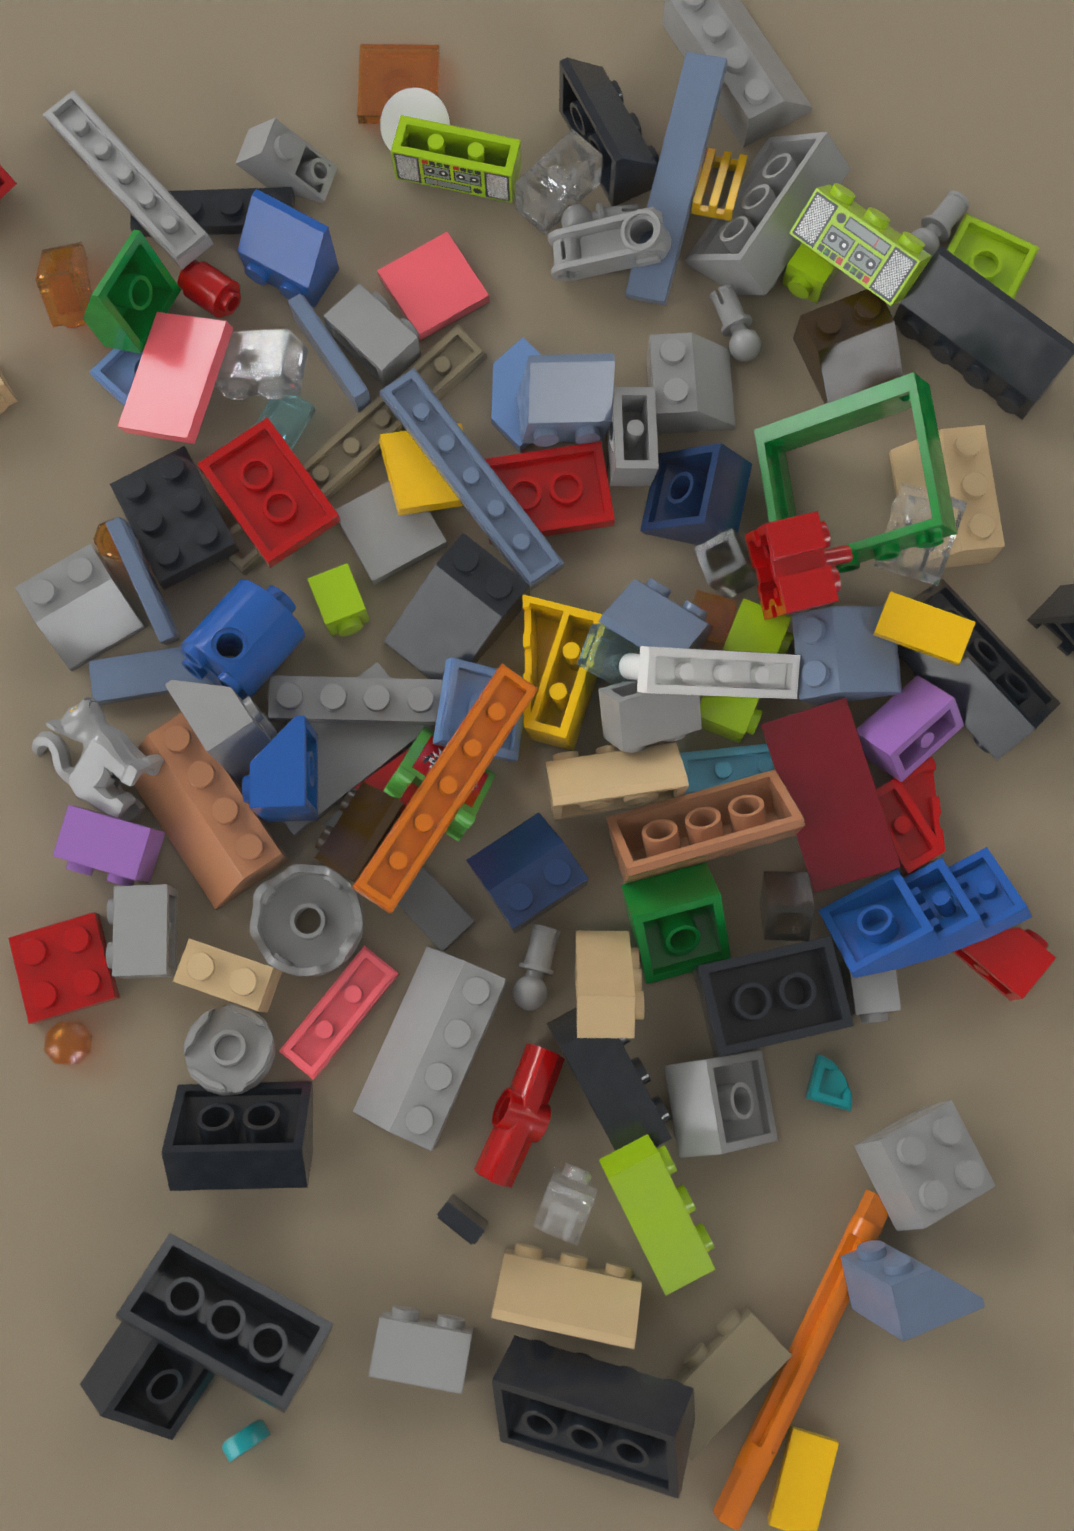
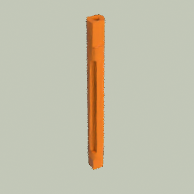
(796, 1374)

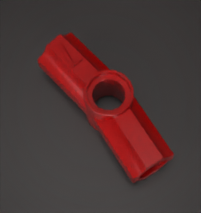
(520, 1115)

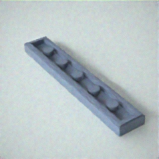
(680, 169)
(471, 479)

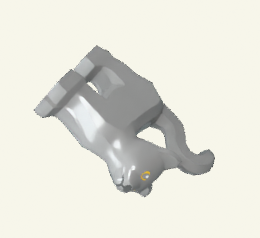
(104, 762)

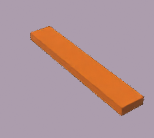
(444, 789)

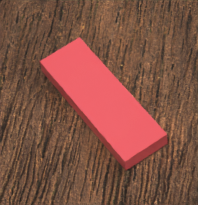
(339, 1012)

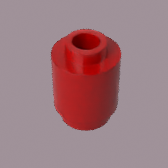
(209, 288)

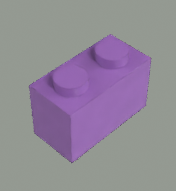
(910, 728)
(108, 844)

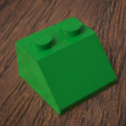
(130, 296)
(676, 921)

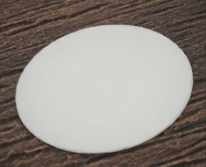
(412, 103)

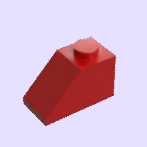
(1009, 961)

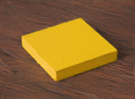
(413, 478)

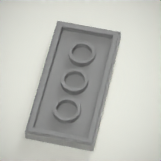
(353, 754)

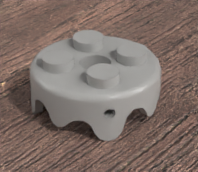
(276, 913)

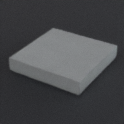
(384, 539)

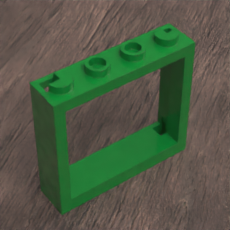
(846, 414)

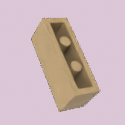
(607, 985)

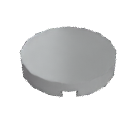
(229, 1049)

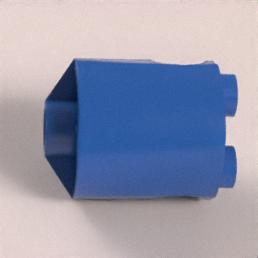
(251, 627)

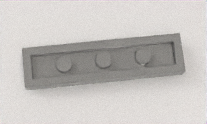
(354, 700)

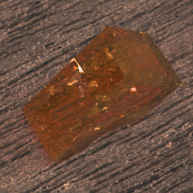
(64, 284)

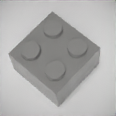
(924, 1166)

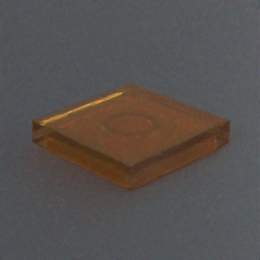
(392, 68)

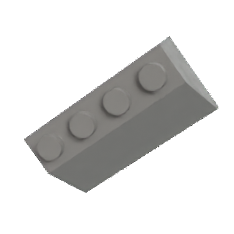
(757, 87)
(772, 195)
(430, 1048)

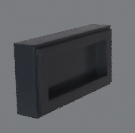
(462, 1219)

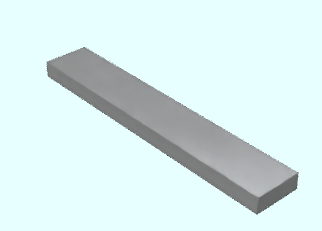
(128, 180)

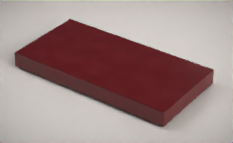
(833, 788)

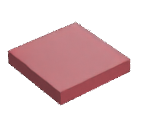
(433, 285)

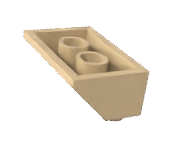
(969, 480)
(614, 779)
(568, 1296)

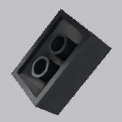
(597, 113)
(241, 1138)

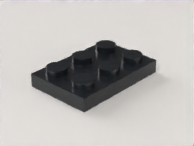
(174, 518)

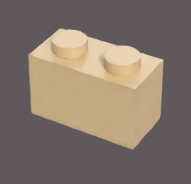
(227, 976)

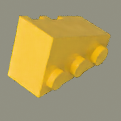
(552, 647)

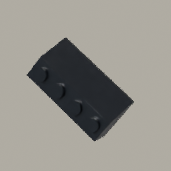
(982, 333)
(990, 685)
(226, 1322)
(595, 1414)

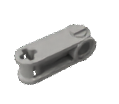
(608, 245)

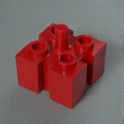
(794, 566)

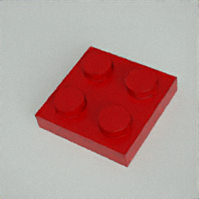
(63, 968)

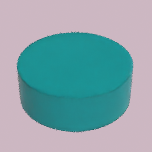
(245, 1440)

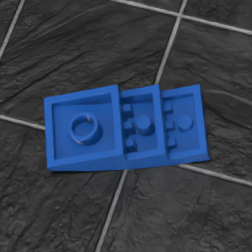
(923, 914)

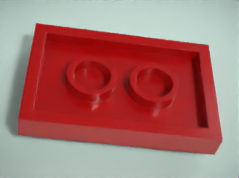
(559, 487)
(269, 492)

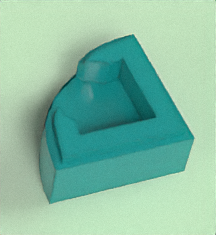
(828, 1085)

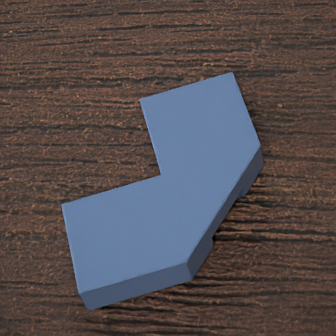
(506, 382)

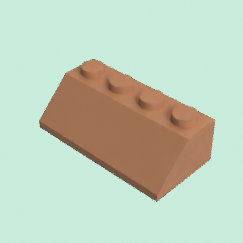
(206, 815)
(703, 826)

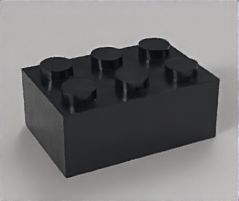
(772, 996)

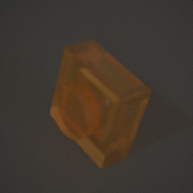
(720, 614)

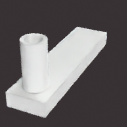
(712, 672)

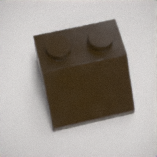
(849, 345)
(359, 831)

